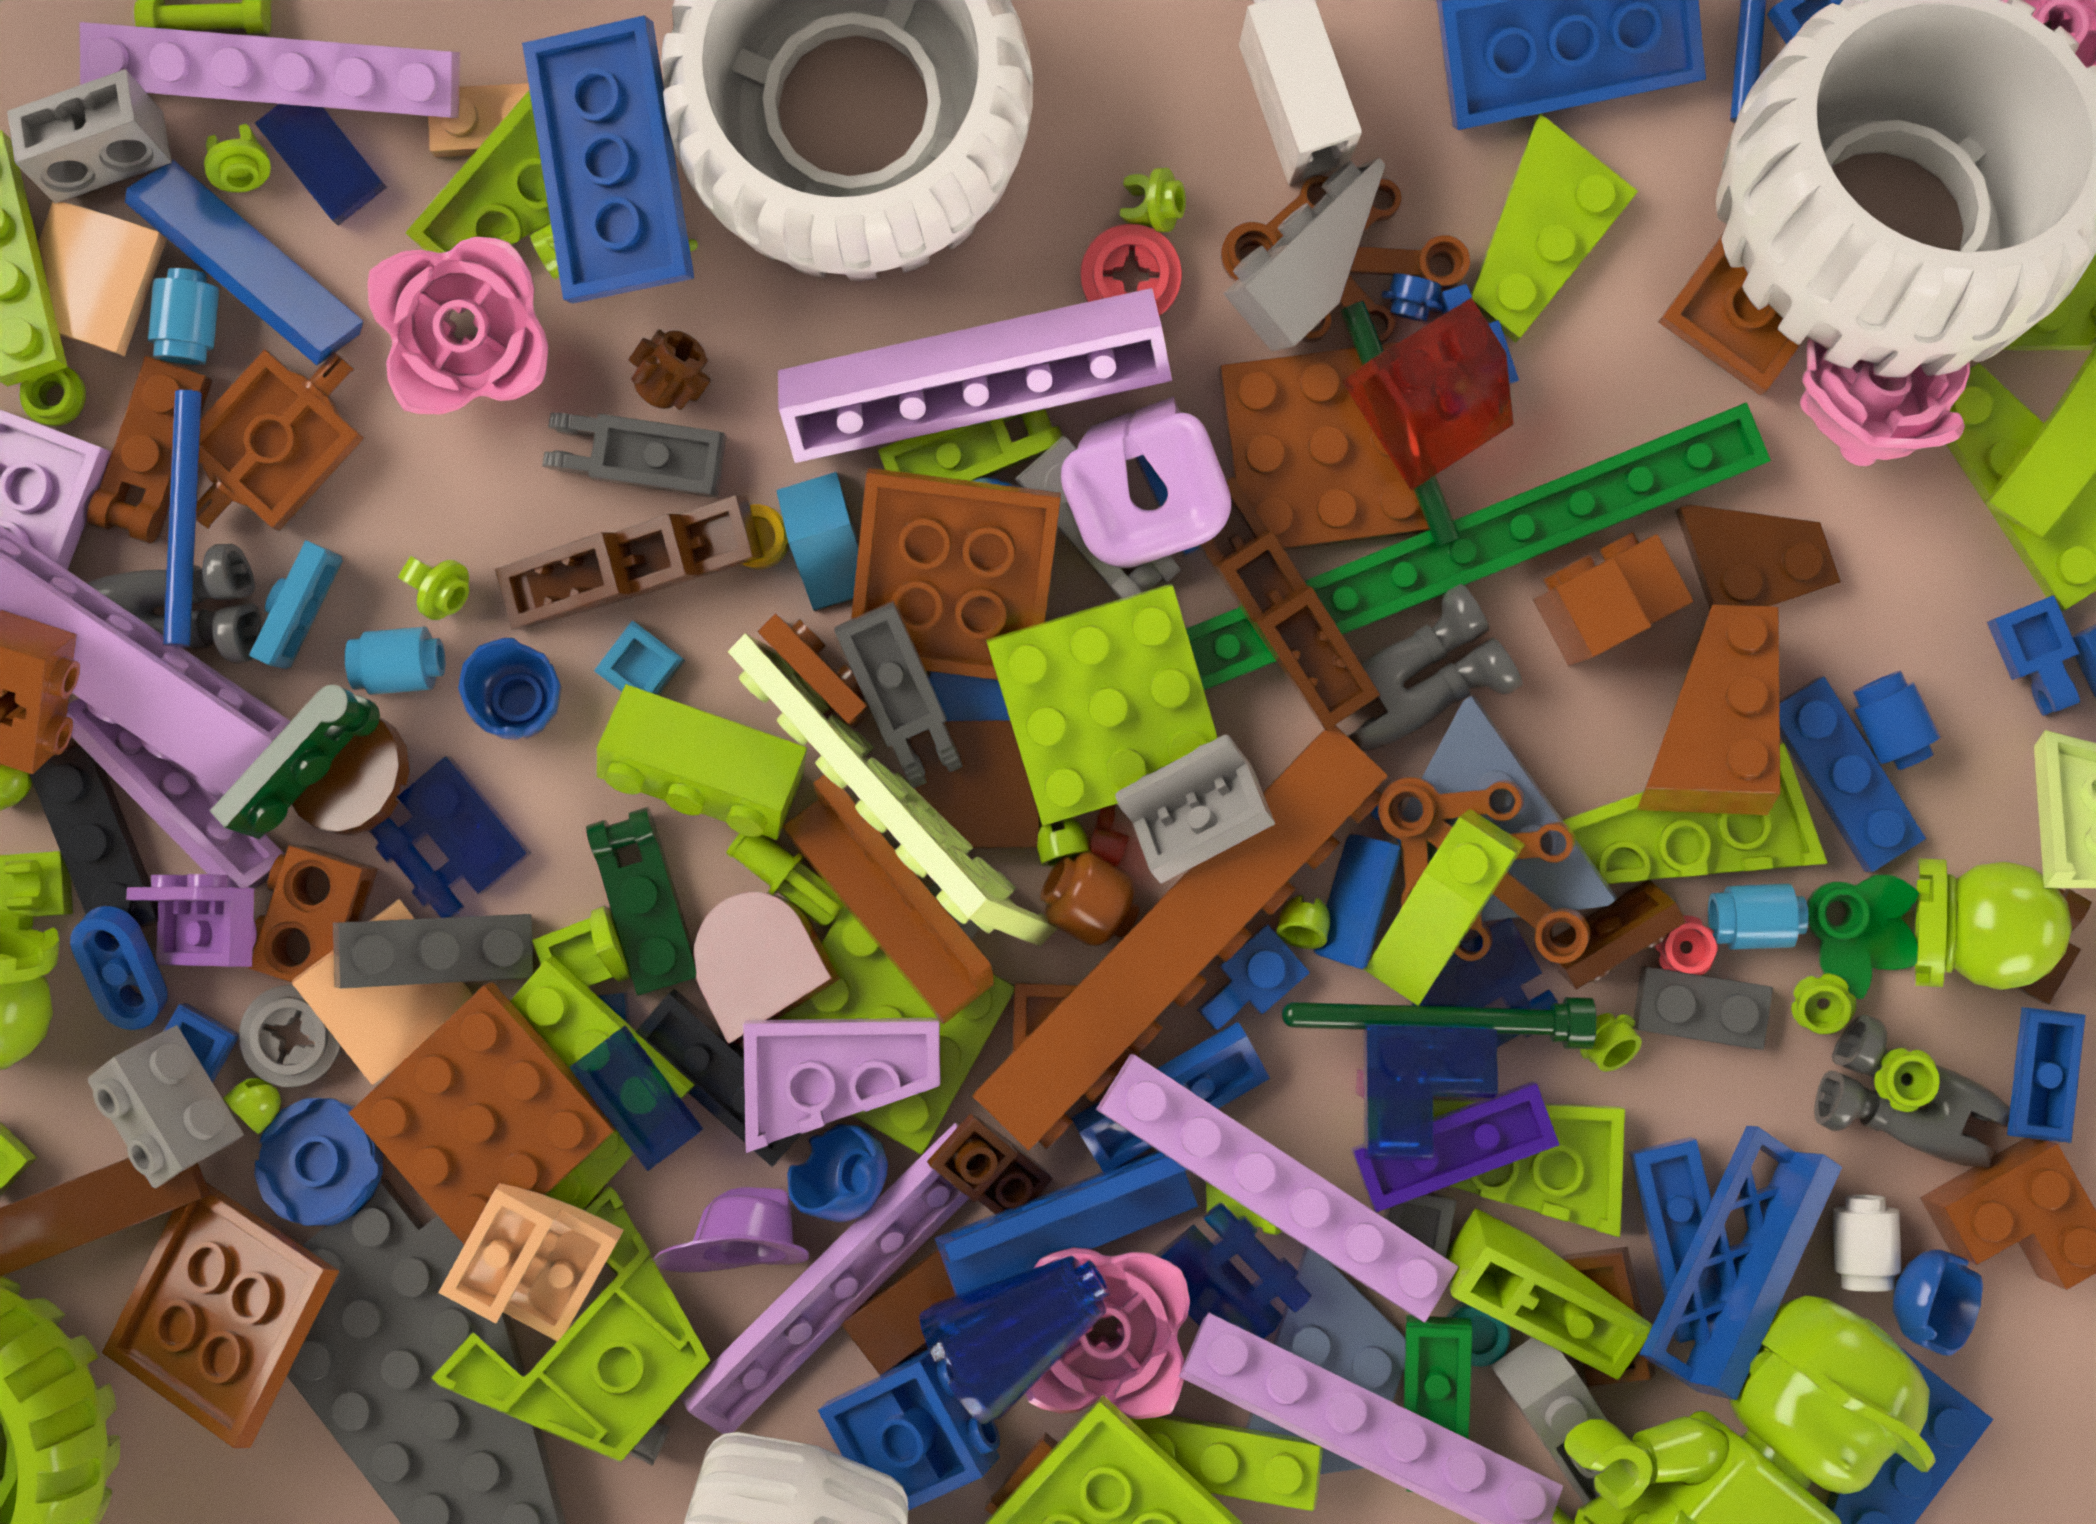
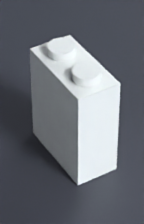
(1299, 87)

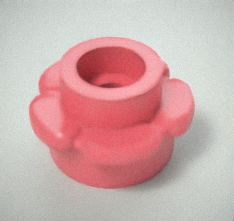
(1702, 950)

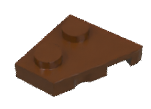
(1755, 556)

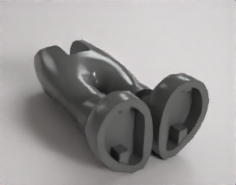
(222, 577)
(1418, 705)
(1929, 1130)

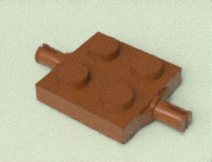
(273, 440)

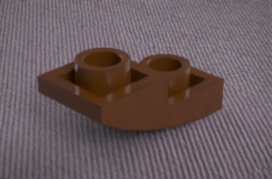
(988, 1167)
(890, 1323)

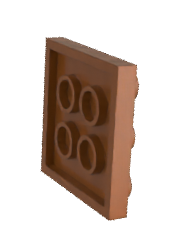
(1311, 453)
(956, 562)
(482, 1110)
(220, 1315)

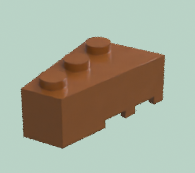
(1725, 722)

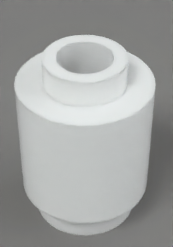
(1867, 1243)

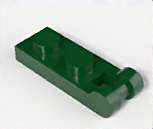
(295, 760)
(643, 902)

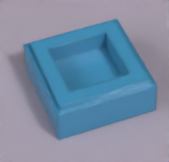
(639, 661)

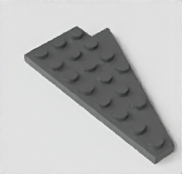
(372, 1384)

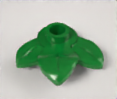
(1870, 932)

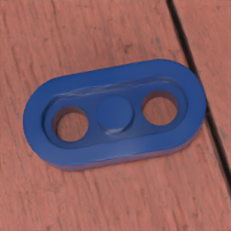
(116, 964)

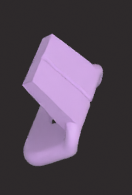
(1184, 459)

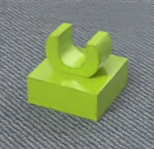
(35, 884)

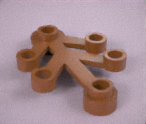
(1367, 259)
(1512, 892)

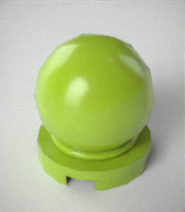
(1988, 925)
(23, 987)

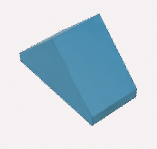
(821, 538)

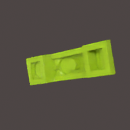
(2057, 462)

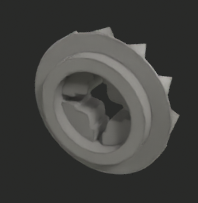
(265, 1049)

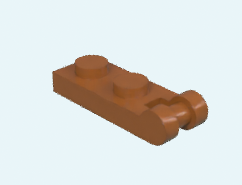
(144, 452)

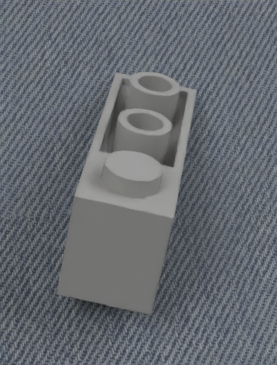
(1306, 271)
(1552, 1403)

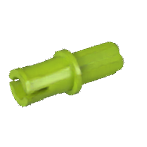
(787, 876)

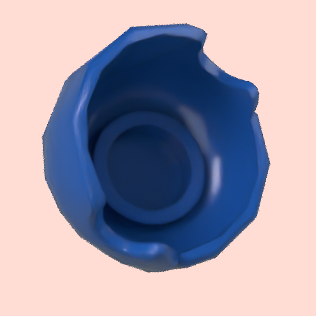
(509, 689)
(840, 1175)
(1937, 1301)

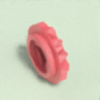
(1153, 256)

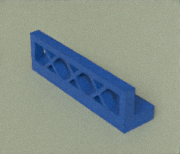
(1070, 1217)
(1760, 1269)

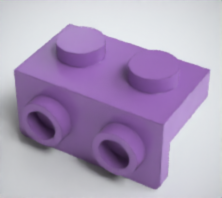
(201, 920)

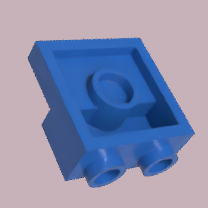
(913, 1429)

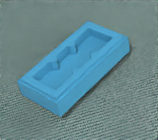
(295, 604)

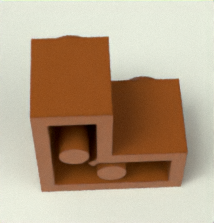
(1610, 602)
(2025, 1199)

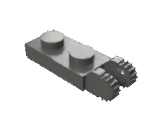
(642, 453)
(896, 687)

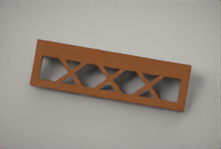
(890, 902)

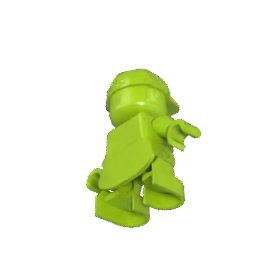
(1818, 1407)

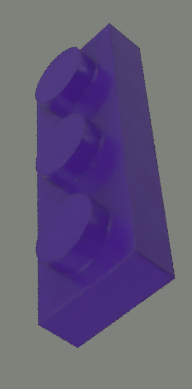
(1465, 1146)

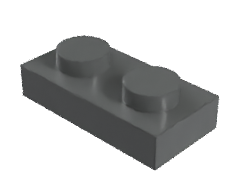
(1702, 1007)

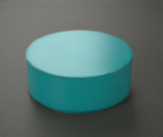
(1489, 1335)

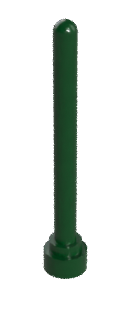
(1565, 1022)

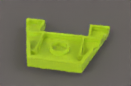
(609, 1370)

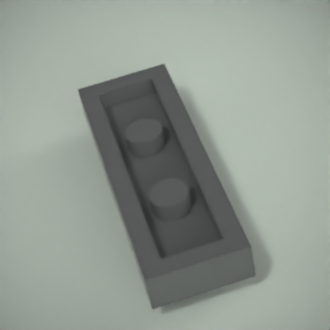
(432, 950)

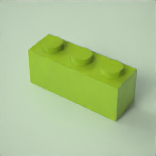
(700, 763)

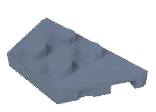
(1473, 759)
(1341, 1335)

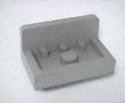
(1195, 807)
(163, 1106)

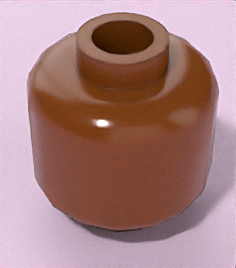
(1089, 899)

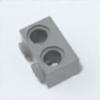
(89, 136)

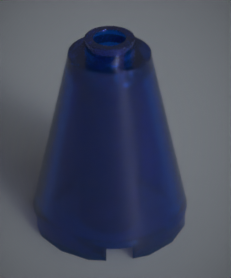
(1012, 1331)

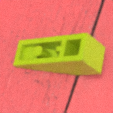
(1443, 905)
(1542, 1295)

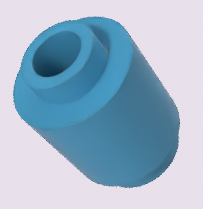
(183, 317)
(394, 660)
(1757, 916)

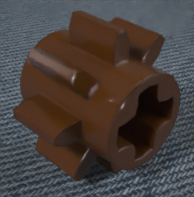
(669, 369)

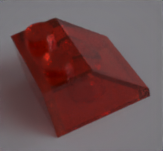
(1436, 393)

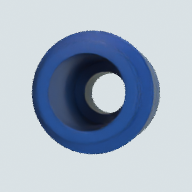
(1896, 720)

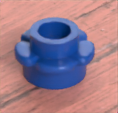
(1413, 297)

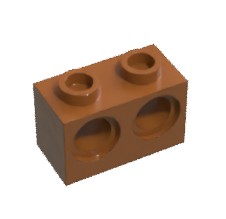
(294, 909)

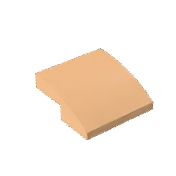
(97, 273)
(381, 1022)
(530, 1260)

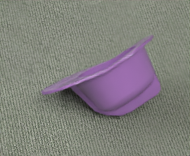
(738, 1231)

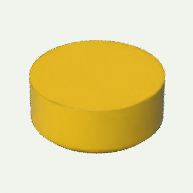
(771, 537)

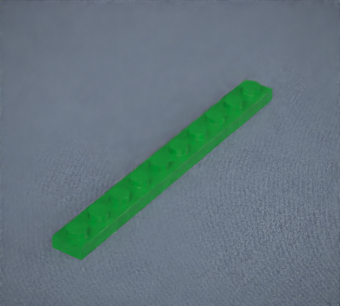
(1502, 535)

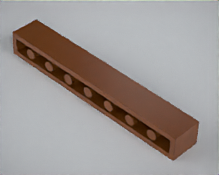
(1176, 940)

